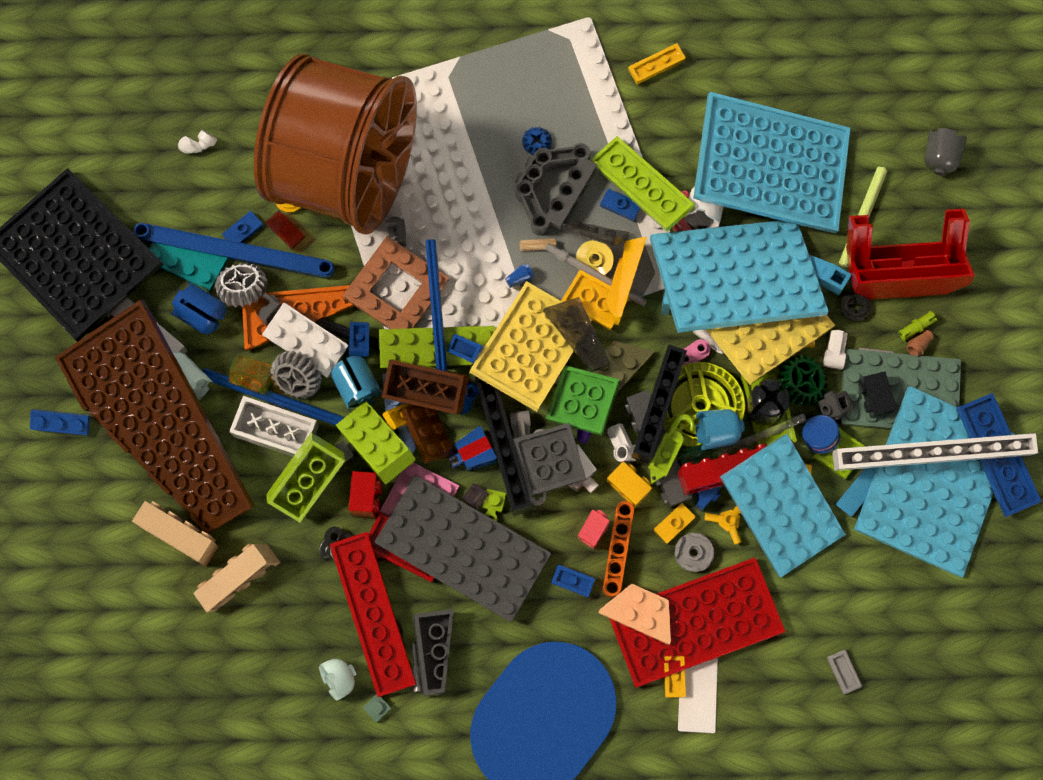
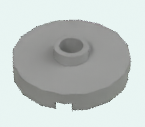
(696, 542)

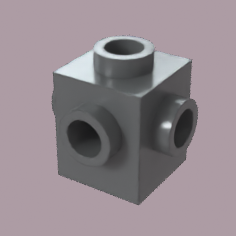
(832, 407)

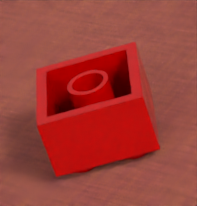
(364, 495)

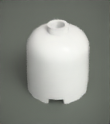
(703, 214)

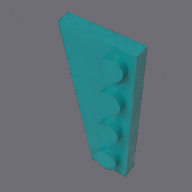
(190, 265)

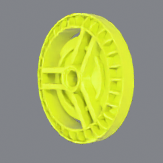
(703, 391)

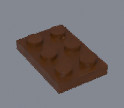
(428, 433)

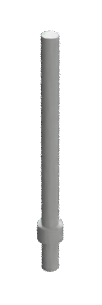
(565, 257)

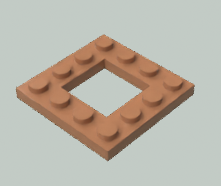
(360, 289)

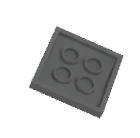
(549, 459)

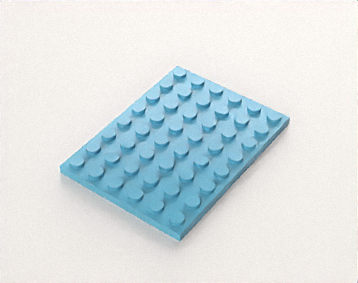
(772, 163)
(737, 275)
(929, 507)

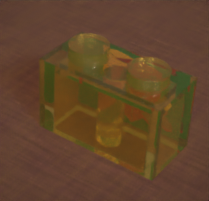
(251, 374)

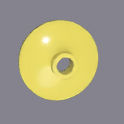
(589, 248)

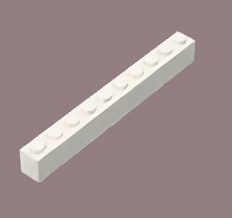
(935, 452)

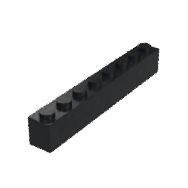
(504, 447)

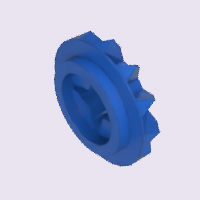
(527, 140)

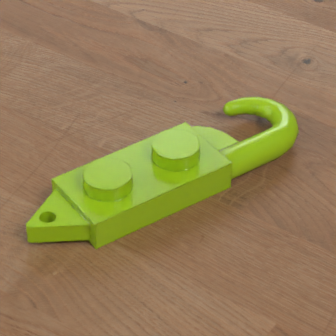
(668, 448)

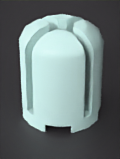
(194, 375)

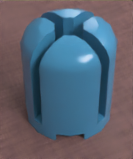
(346, 386)

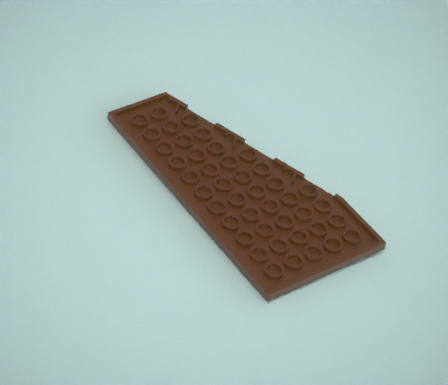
(149, 409)

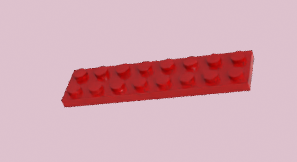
(373, 614)

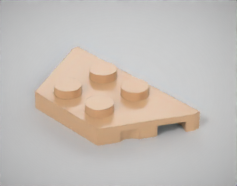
(641, 612)

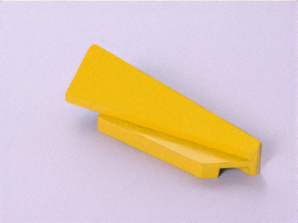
(624, 277)

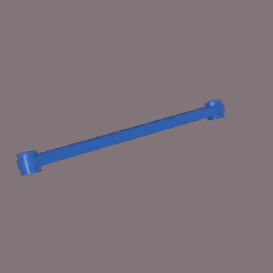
(235, 250)

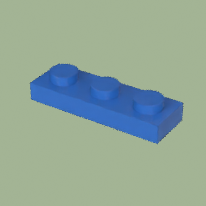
(59, 422)

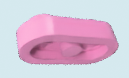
(694, 354)

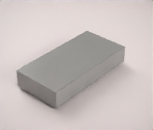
(844, 672)

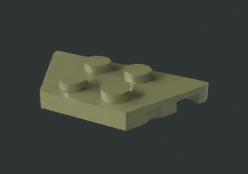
(624, 362)

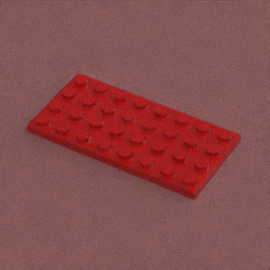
(706, 622)

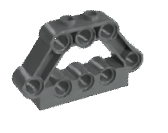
(556, 158)

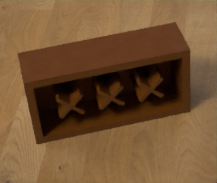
(425, 386)

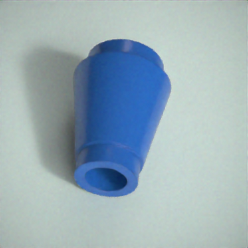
(519, 276)

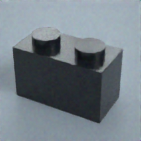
(877, 394)

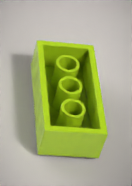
(375, 442)
(305, 477)

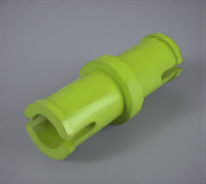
(917, 326)

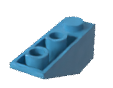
(830, 275)

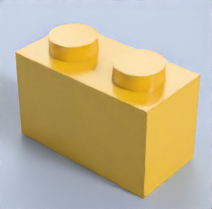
(629, 484)

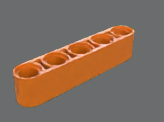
(622, 540)

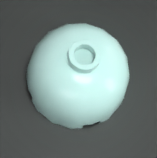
(338, 677)

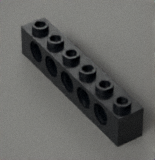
(659, 404)

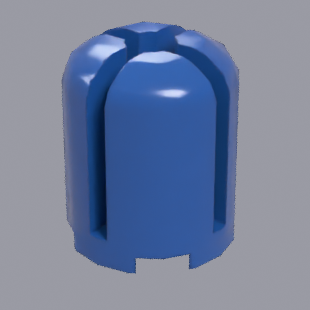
(201, 300)

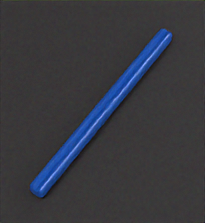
(436, 307)
(277, 399)

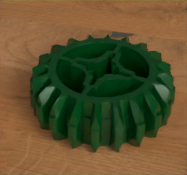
(813, 385)

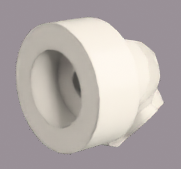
(189, 146)

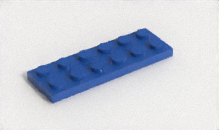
(1006, 475)

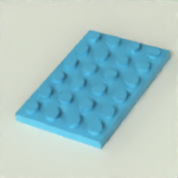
(782, 505)

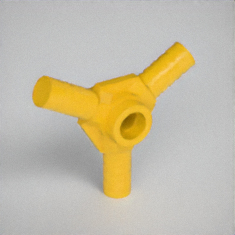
(728, 521)

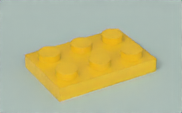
(593, 297)

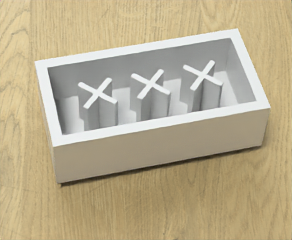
(271, 426)

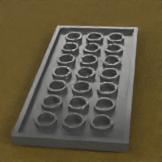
(462, 548)

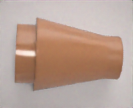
(920, 343)

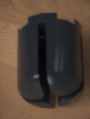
(775, 406)

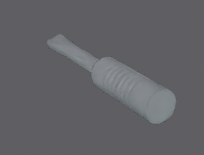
(417, 688)

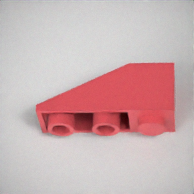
(594, 528)

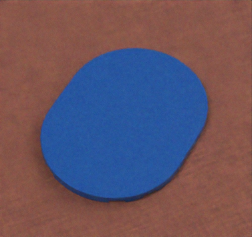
(543, 715)

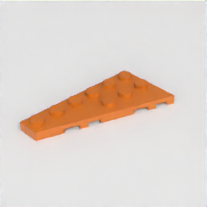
(311, 303)

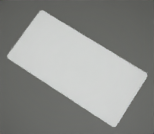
(698, 708)

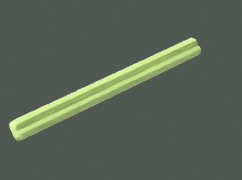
(868, 203)

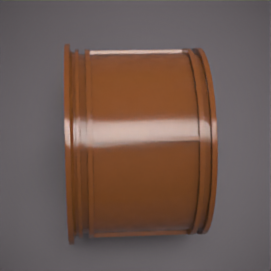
(335, 141)

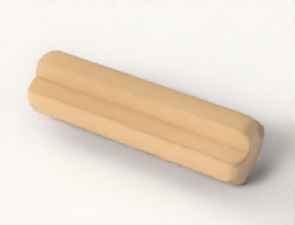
(536, 244)

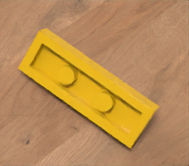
(656, 63)

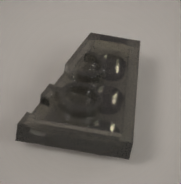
(596, 233)

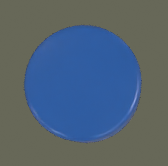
(821, 434)

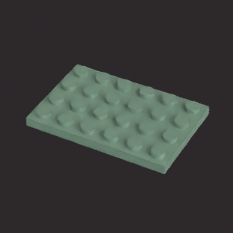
(928, 374)

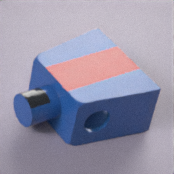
(473, 451)

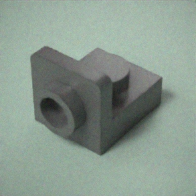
(399, 229)
(268, 312)

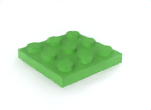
(582, 400)

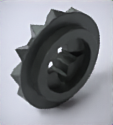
(861, 301)

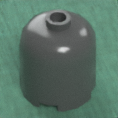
(944, 150)

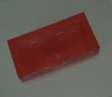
(285, 229)

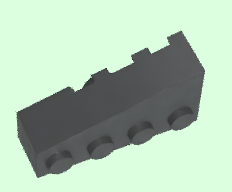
(433, 648)

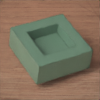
(377, 708)

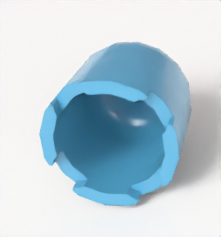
(718, 428)

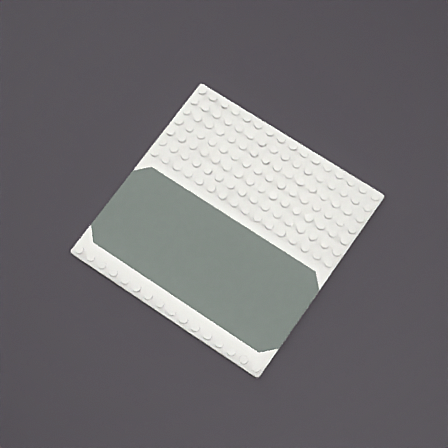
(468, 163)

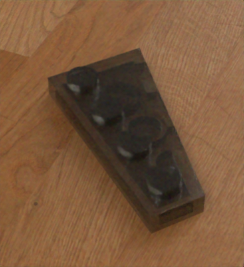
(578, 331)

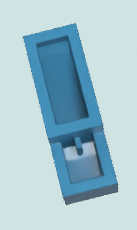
(857, 492)

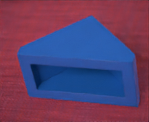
(464, 348)

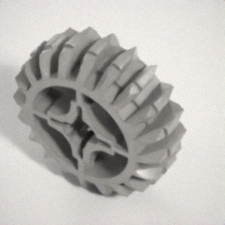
(241, 285)
(296, 374)

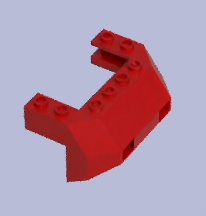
(909, 268)

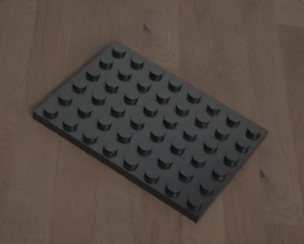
(74, 254)

